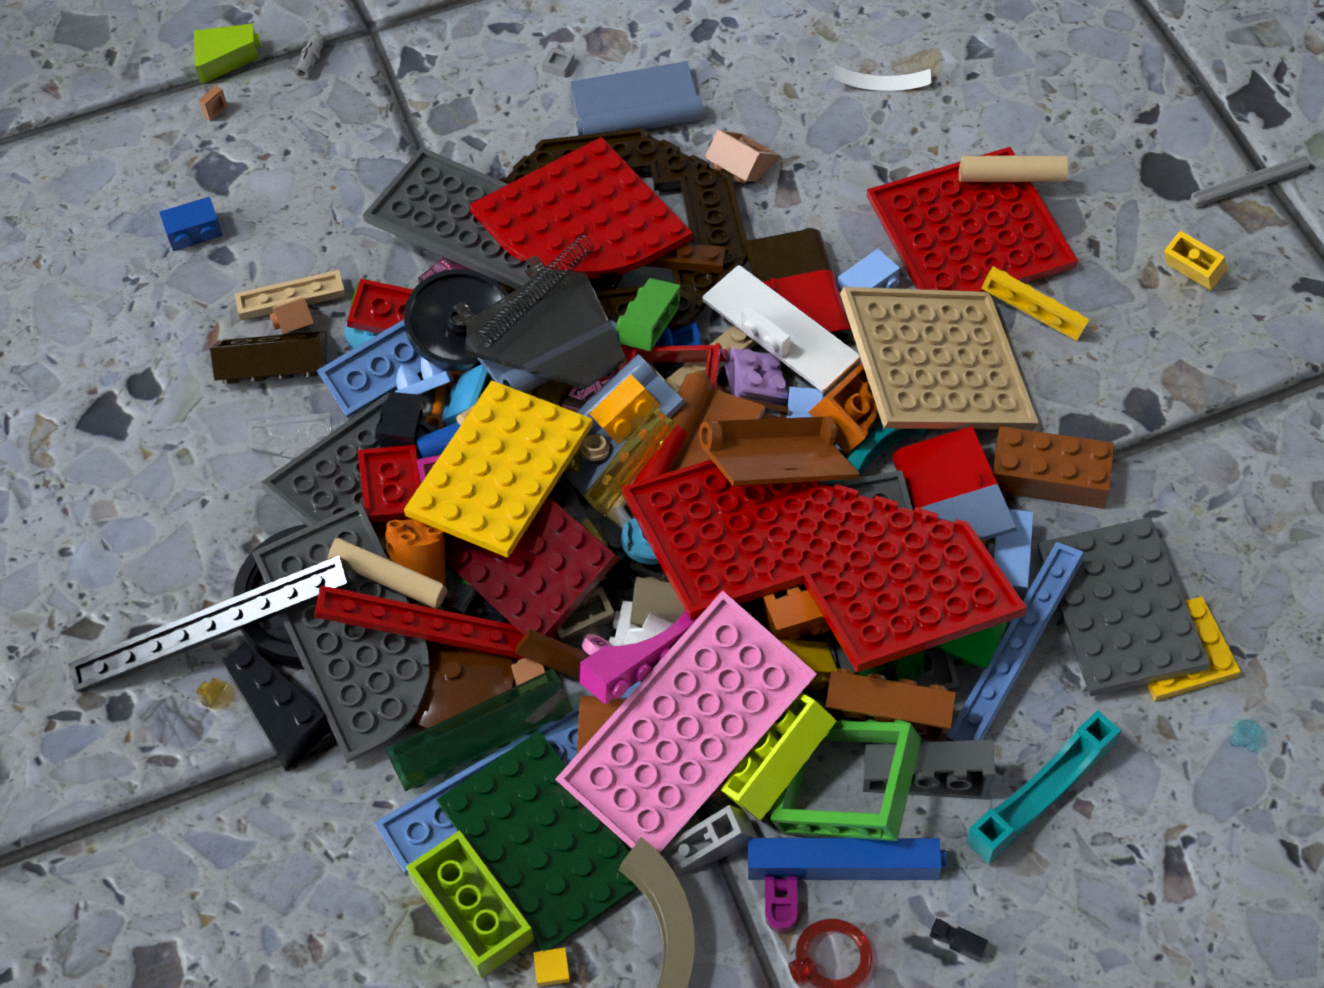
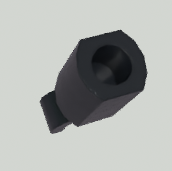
(959, 939)

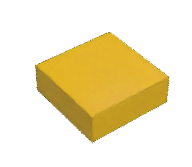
(551, 967)

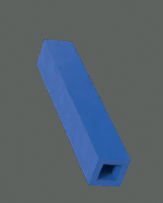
(845, 858)

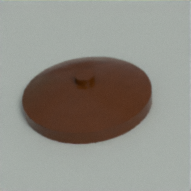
(460, 681)

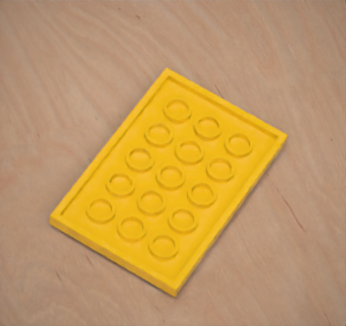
(499, 468)

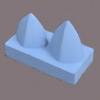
(433, 376)

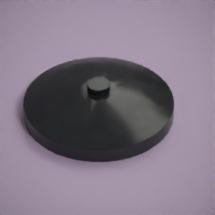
(431, 314)

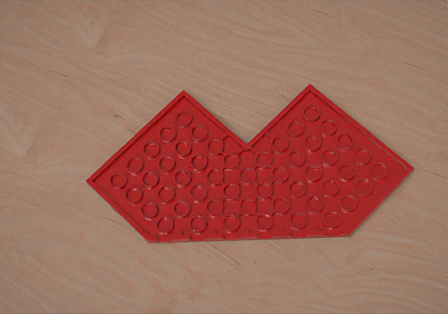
(874, 569)

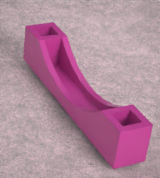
(617, 668)

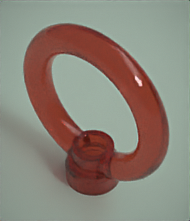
(803, 968)

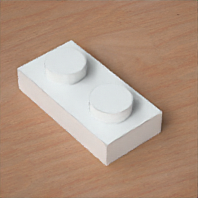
(621, 623)

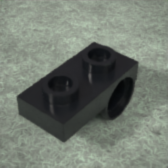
(471, 603)

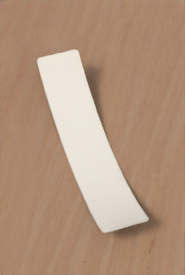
(883, 83)

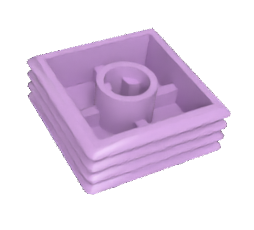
(756, 376)

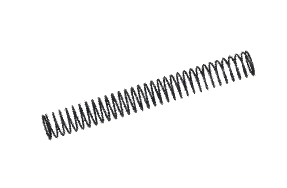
(567, 249)

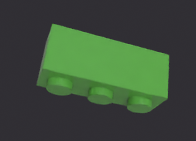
(648, 314)

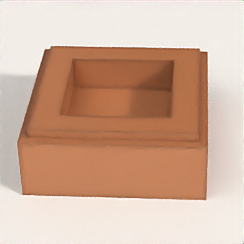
(213, 103)

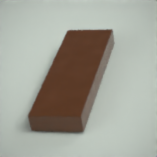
(551, 653)

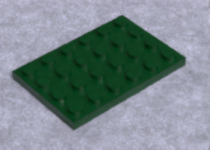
(539, 841)

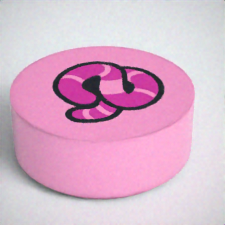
(593, 643)

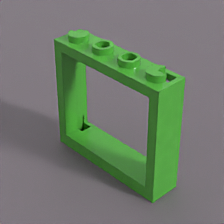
(849, 824)

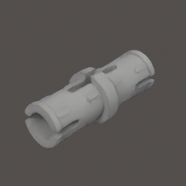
(310, 55)

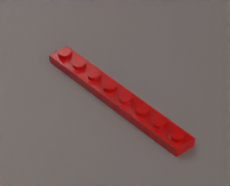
(417, 621)

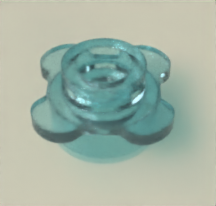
(1249, 727)

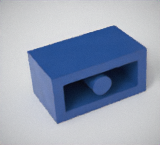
(191, 223)

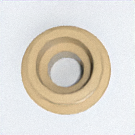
(595, 448)

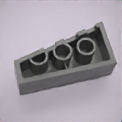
(940, 770)

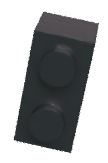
(401, 420)

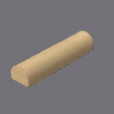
(1013, 169)
(389, 573)

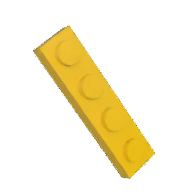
(1035, 303)

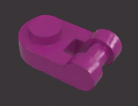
(781, 911)

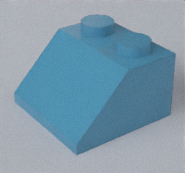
(466, 393)

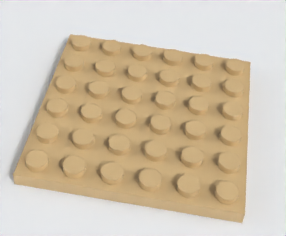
(937, 359)

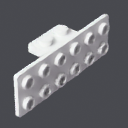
(781, 328)

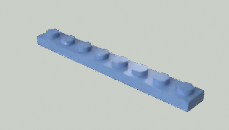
(1016, 645)

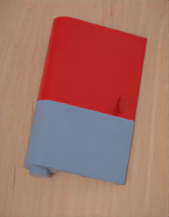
(955, 481)

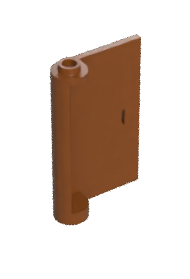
(776, 450)

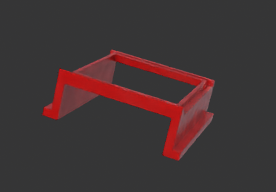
(697, 353)

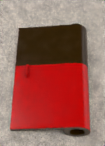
(801, 273)

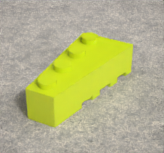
(778, 756)

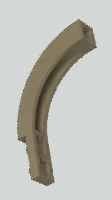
(669, 903)

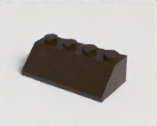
(269, 356)

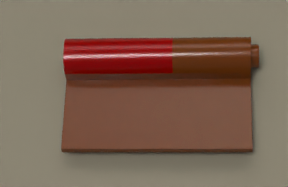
(702, 404)

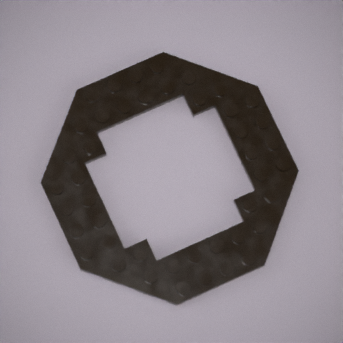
(707, 200)

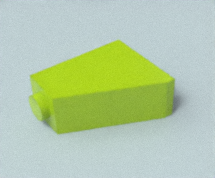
(224, 50)

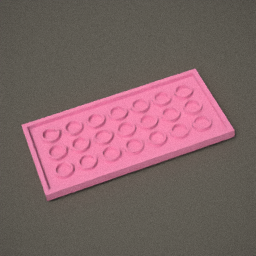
(686, 725)

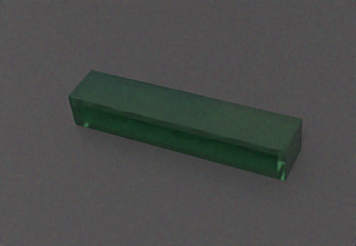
(479, 730)

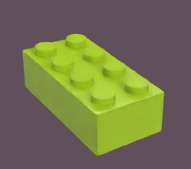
(470, 904)

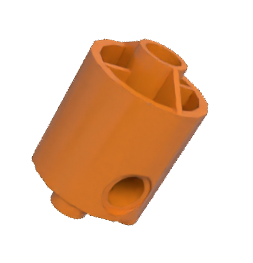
(417, 548)

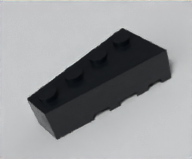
(579, 508)
(280, 709)

